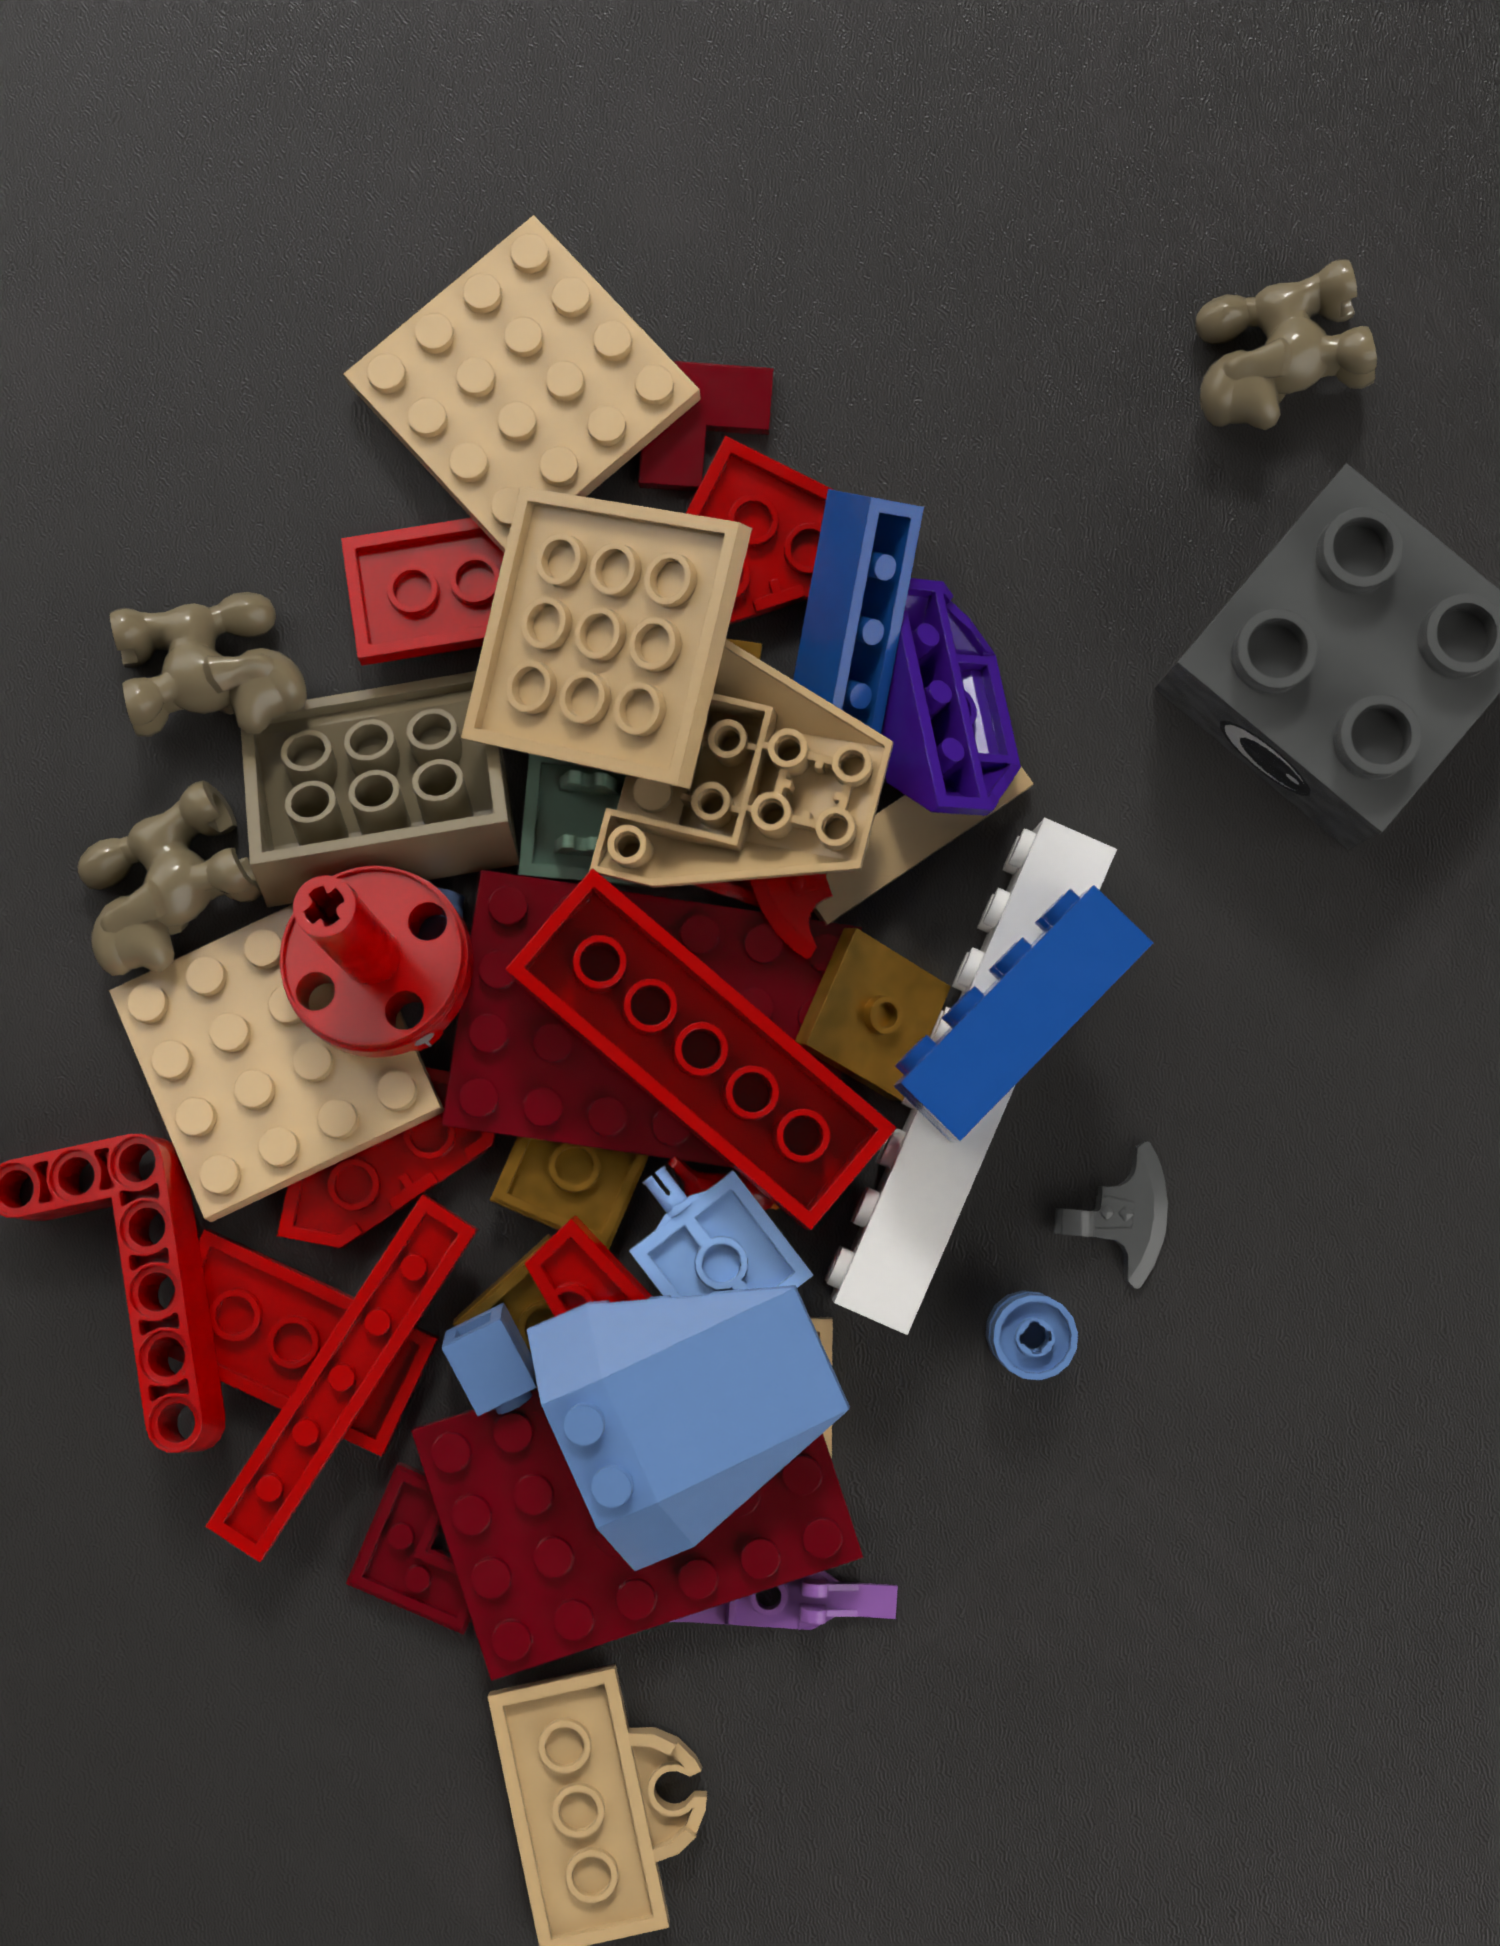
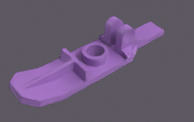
(806, 1604)

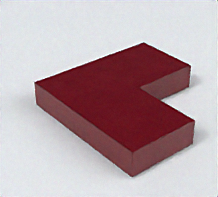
(731, 401)
(400, 1558)

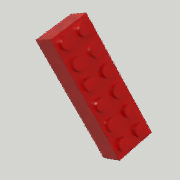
(700, 1050)

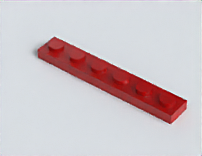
(341, 1378)

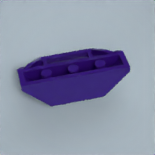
(947, 710)

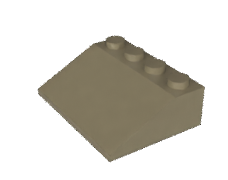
(375, 785)

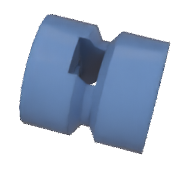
(1031, 1335)

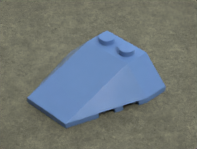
(681, 1407)

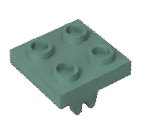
(565, 818)

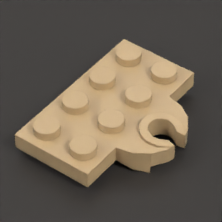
(591, 1806)

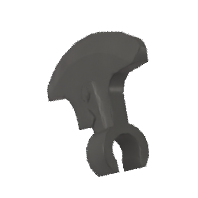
(1128, 1214)

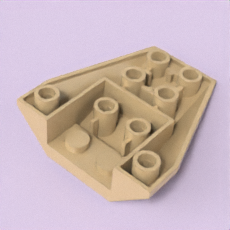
(773, 792)

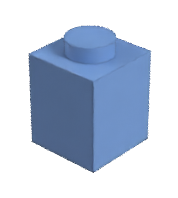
(491, 1361)

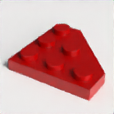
(784, 519)
(379, 1181)

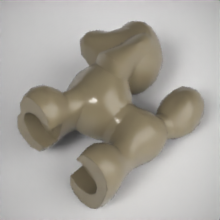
(1297, 350)
(195, 676)
(177, 883)

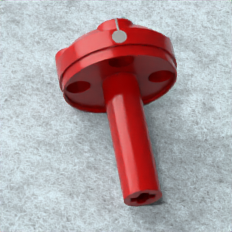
(366, 941)

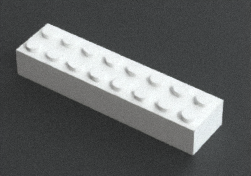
(925, 1174)

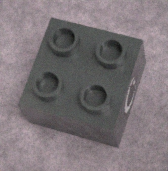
(1346, 660)

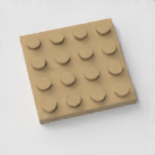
(521, 381)
(606, 634)
(248, 1083)

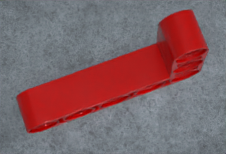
(144, 1267)

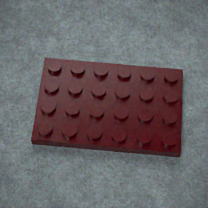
(537, 1079)
(553, 1584)

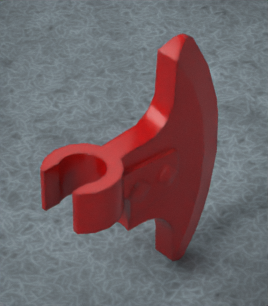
(789, 905)

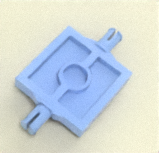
(715, 1242)

